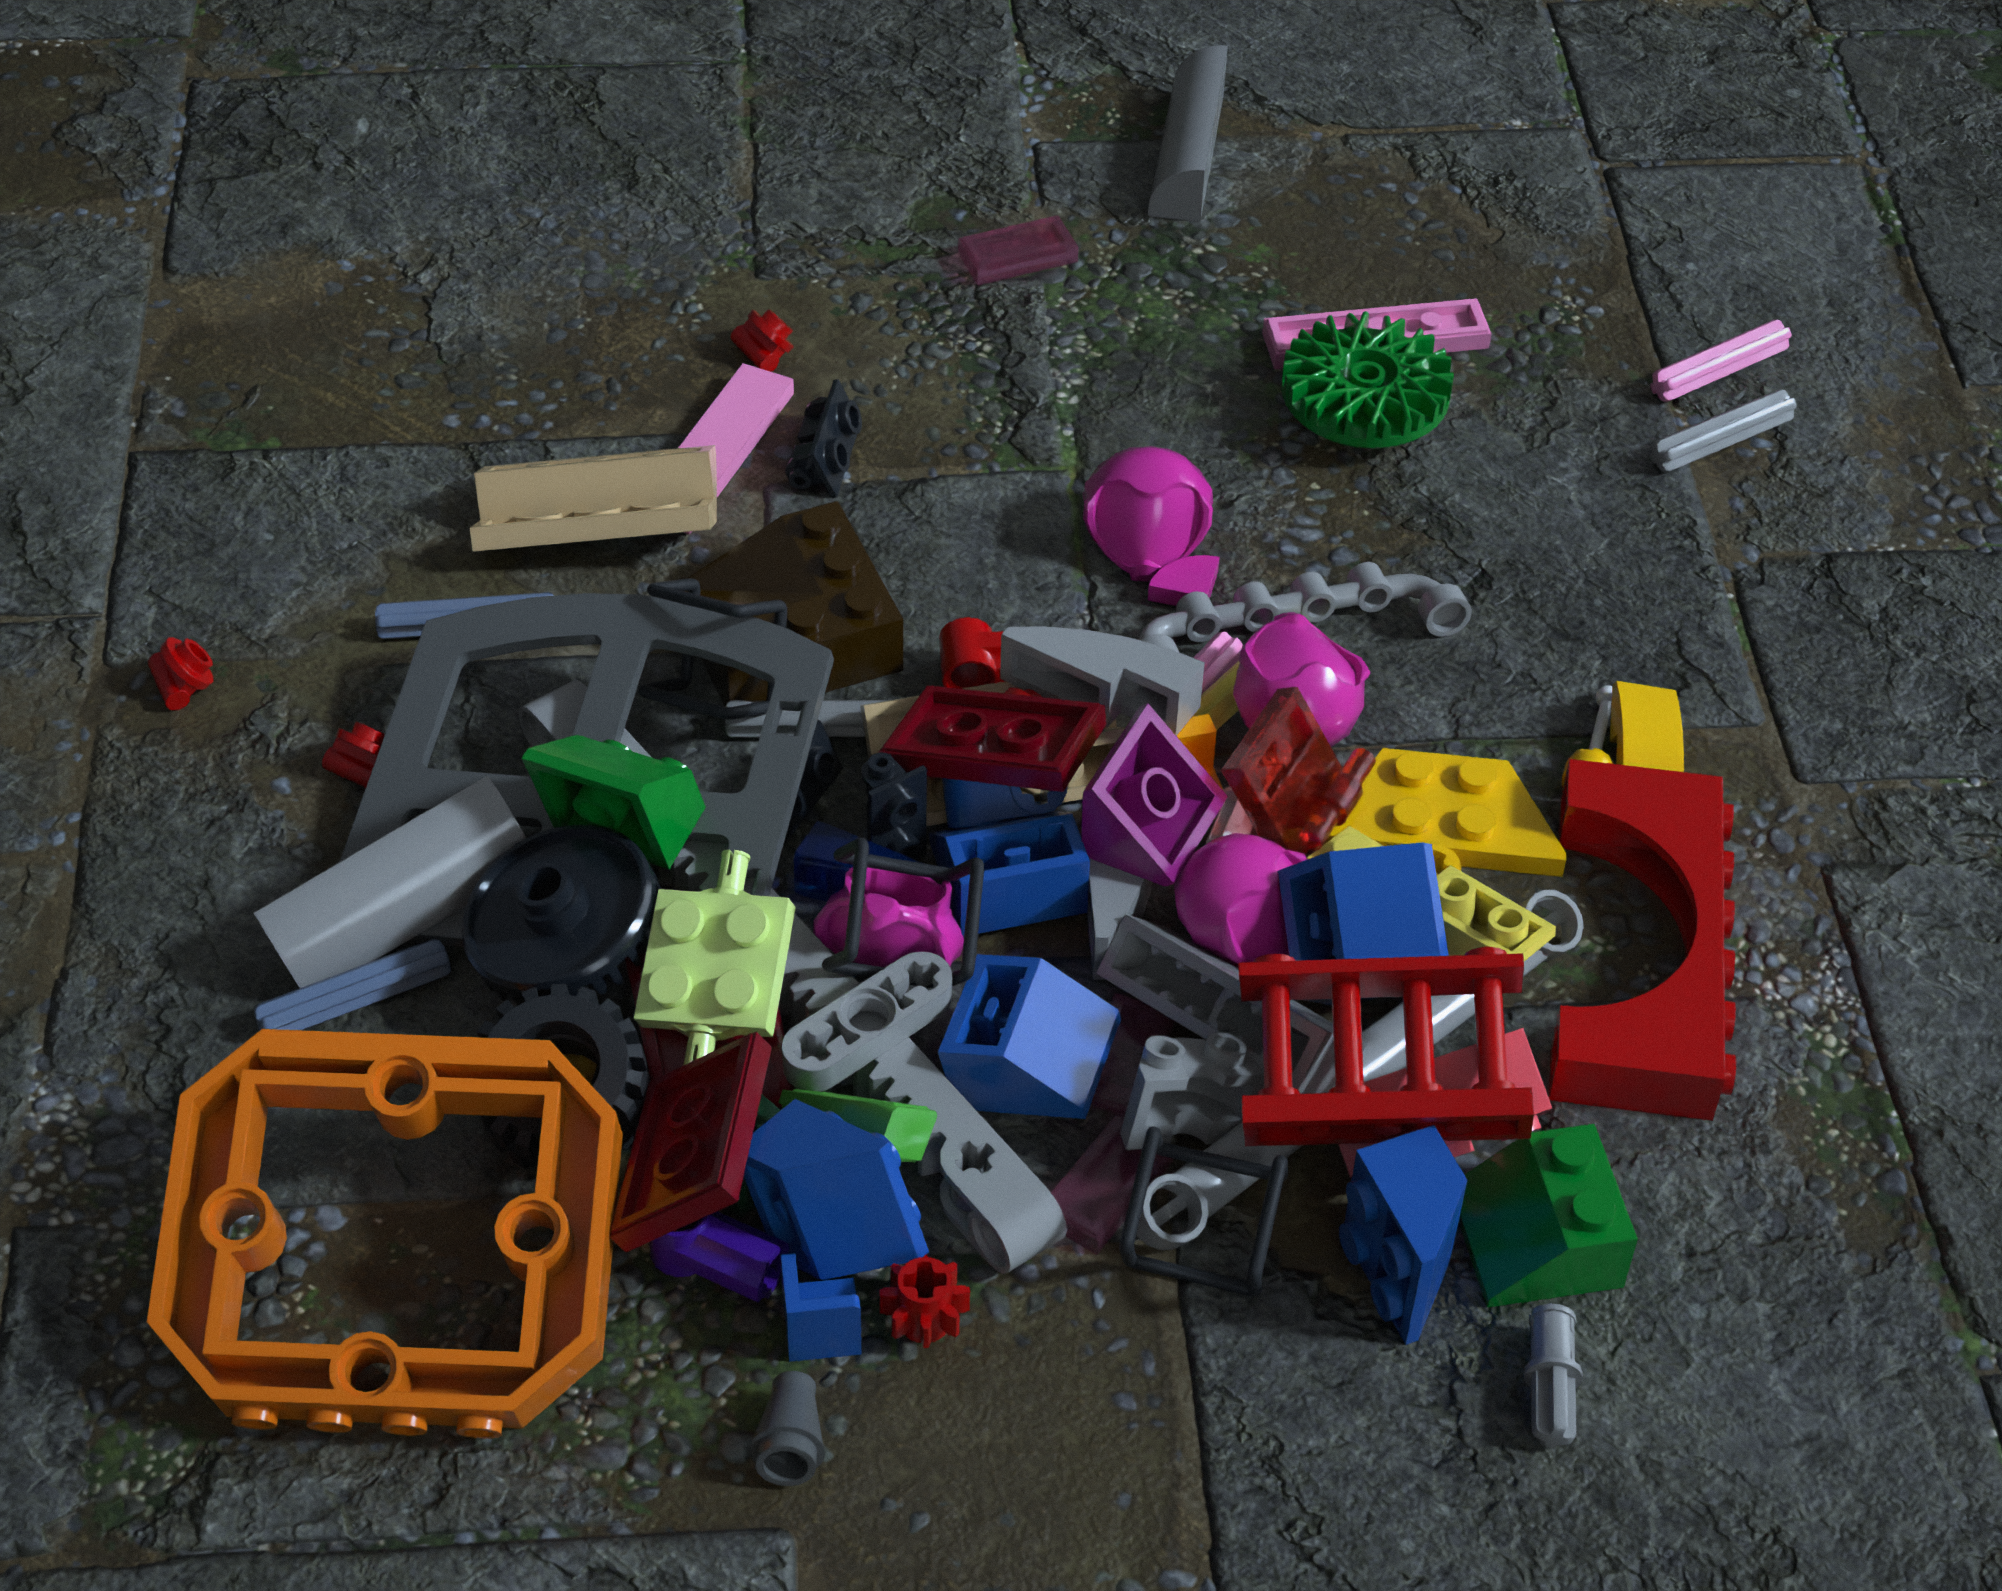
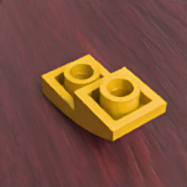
(1647, 726)

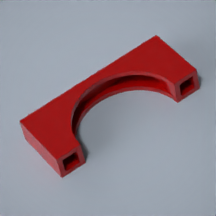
(1667, 1044)

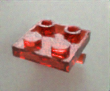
(1292, 776)

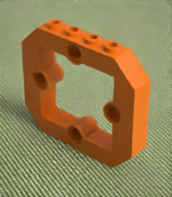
(216, 1182)

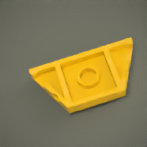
(1459, 803)

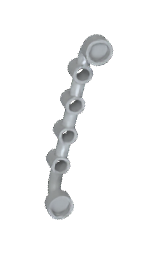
(1440, 605)

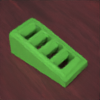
(901, 1123)

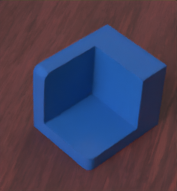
(819, 1315)

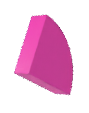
(1184, 577)

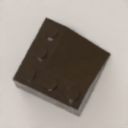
(829, 593)

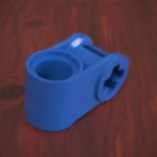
(985, 803)

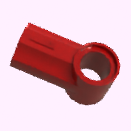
(969, 653)

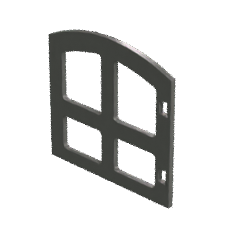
(627, 631)

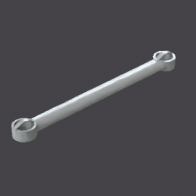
(1209, 1189)

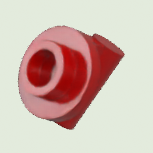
(763, 339)
(180, 671)
(354, 753)

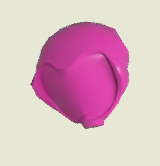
(1147, 509)
(1301, 656)
(1233, 897)
(898, 918)

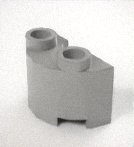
(1190, 1088)

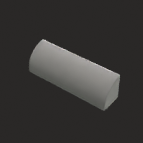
(1189, 136)
(391, 886)
(1206, 998)

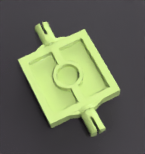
(715, 960)

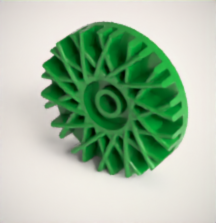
(1366, 382)

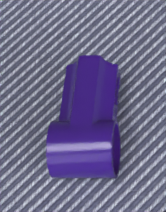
(723, 1253)

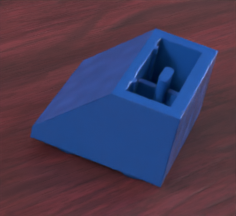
(1031, 869)
(1364, 905)
(1027, 1039)
(832, 1193)
(1404, 1223)

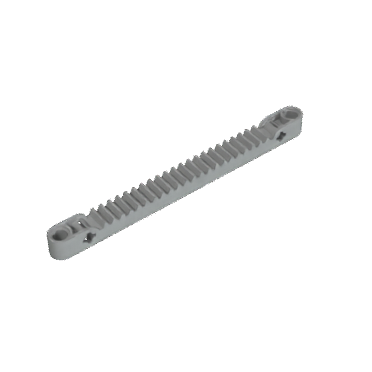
(985, 1183)

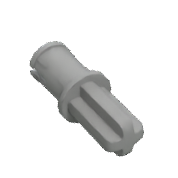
(1553, 1374)

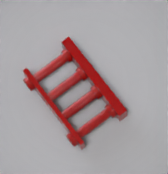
(1350, 1109)

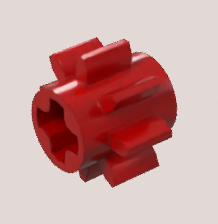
(924, 1300)

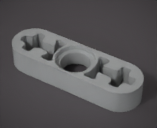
(856, 1047)

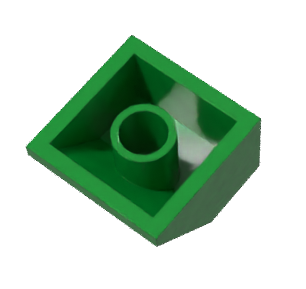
(619, 790)
(1547, 1219)

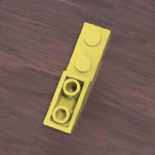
(1470, 910)

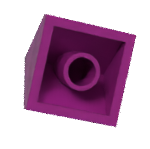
(1148, 802)

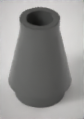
(789, 1433)

